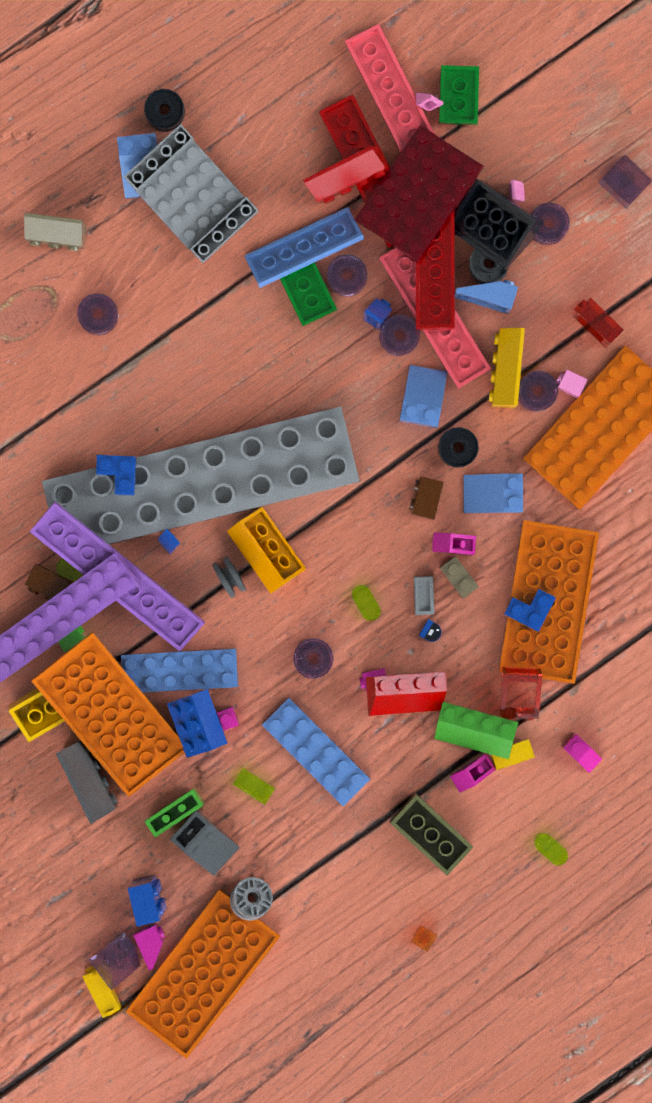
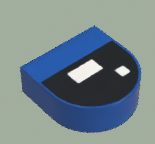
(431, 631)

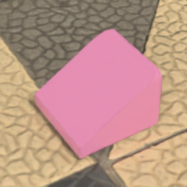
(427, 101)
(516, 191)

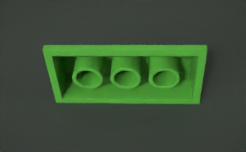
(476, 730)

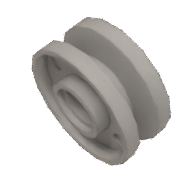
(241, 904)

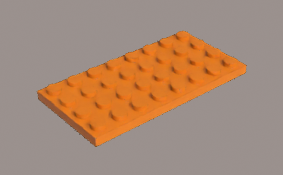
(597, 430)
(562, 565)
(109, 714)
(202, 975)

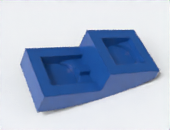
(168, 541)

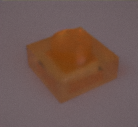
(423, 938)

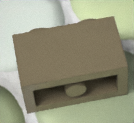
(459, 577)

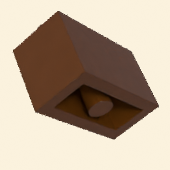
(427, 497)
(46, 582)

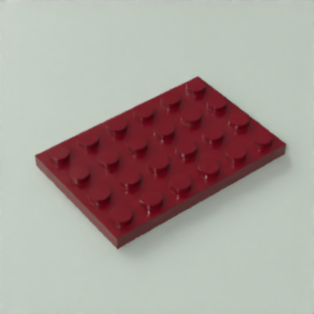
(419, 193)

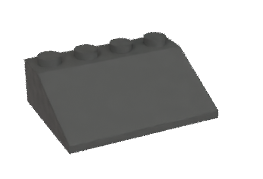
(87, 781)

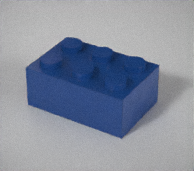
(197, 723)
(146, 900)

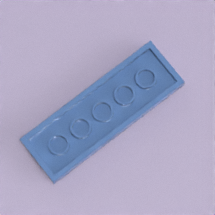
(304, 247)
(182, 670)
(315, 751)

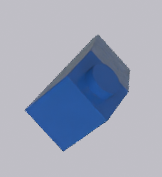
(377, 313)

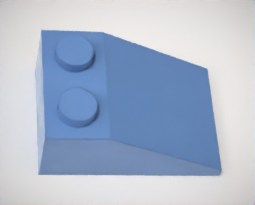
(131, 152)
(492, 295)
(423, 396)
(493, 493)

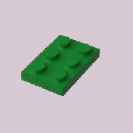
(459, 95)
(308, 294)

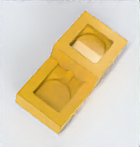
(520, 752)

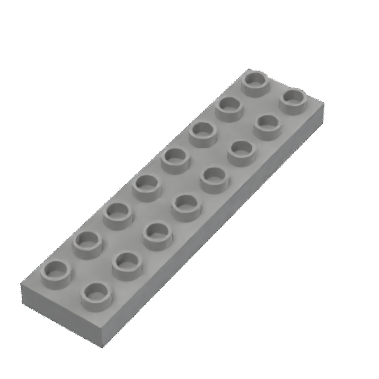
(213, 478)

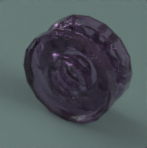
(560, 220)
(347, 287)
(89, 306)
(390, 343)
(549, 391)
(301, 658)

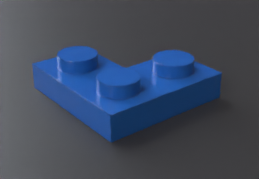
(124, 470)
(532, 615)

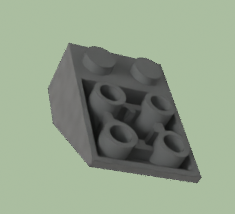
(204, 842)

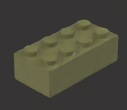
(431, 834)

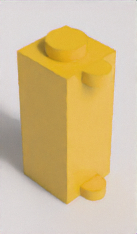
(104, 997)

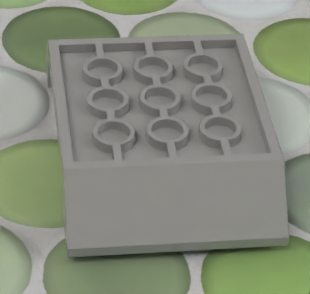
(190, 194)

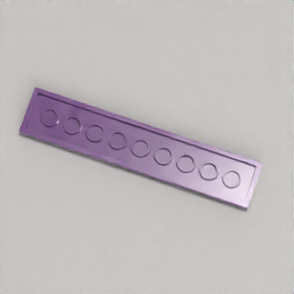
(146, 601)
(64, 613)

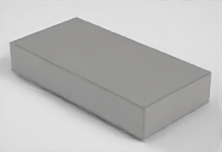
(424, 595)

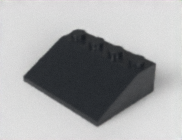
(495, 224)

